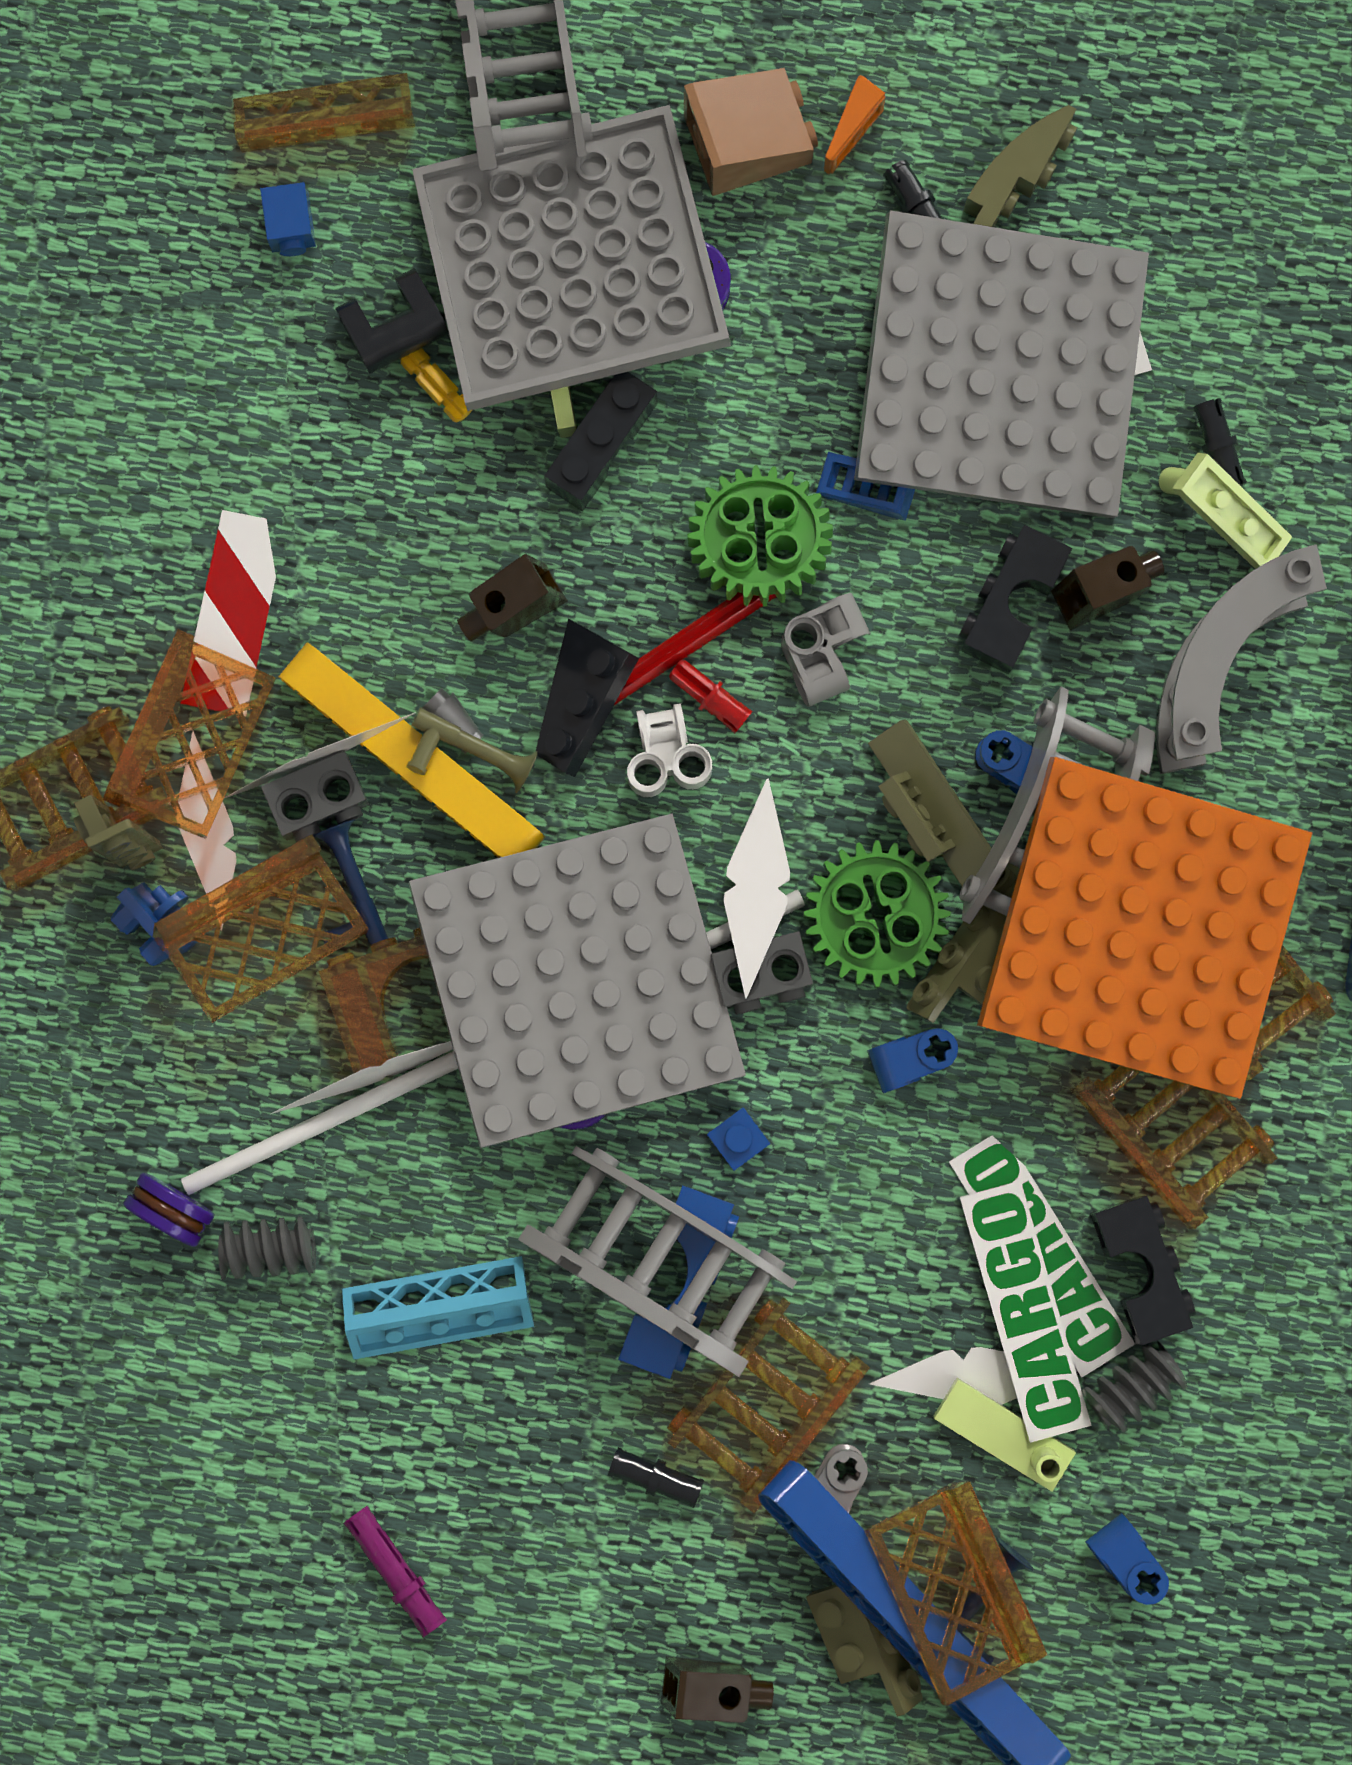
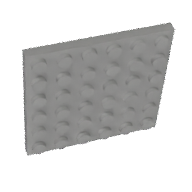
(570, 260)
(1001, 365)
(576, 980)

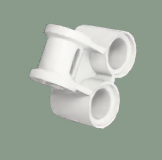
(665, 747)

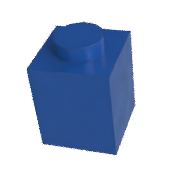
(288, 219)

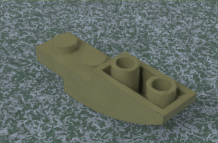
(1020, 167)

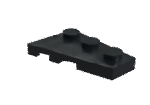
(581, 696)

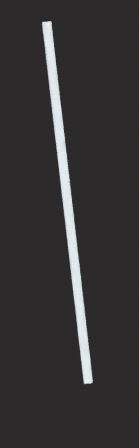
(371, 1099)

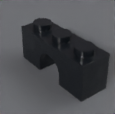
(599, 437)
(1030, 562)
(1161, 1305)

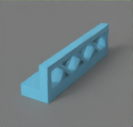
(437, 1316)

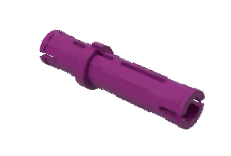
(389, 1563)

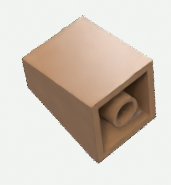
(748, 128)

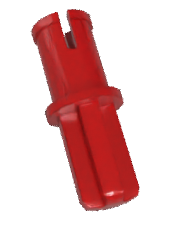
(710, 696)

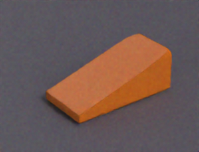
(861, 111)

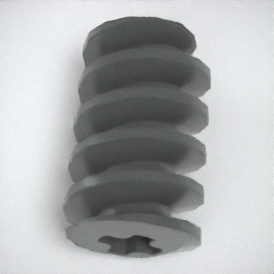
(266, 1248)
(1135, 1387)

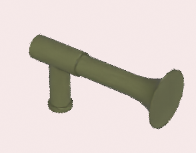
(438, 729)

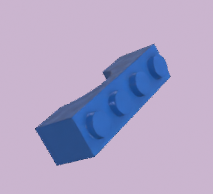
(648, 1344)

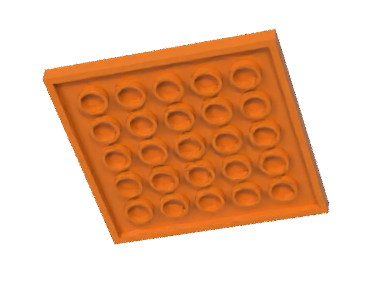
(1144, 928)

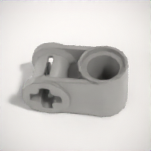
(847, 1487)

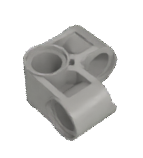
(818, 669)

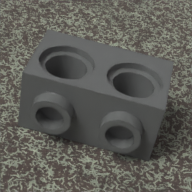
(312, 785)
(765, 983)

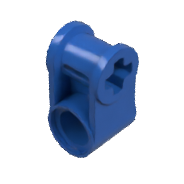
(1010, 770)
(905, 1059)
(1124, 1556)

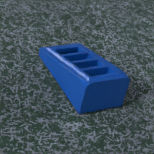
(898, 509)

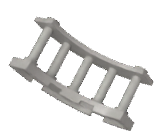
(483, 70)
(1194, 685)
(1131, 757)
(634, 1290)

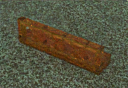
(326, 121)

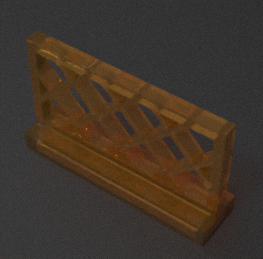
(153, 719)
(240, 894)
(992, 1580)

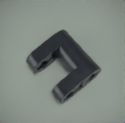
(400, 334)

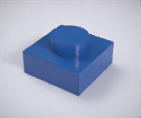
(738, 1139)

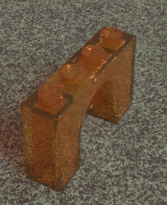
(358, 993)

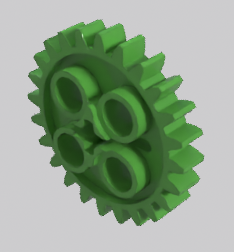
(719, 538)
(836, 924)

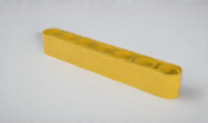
(445, 781)

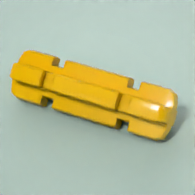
(436, 384)

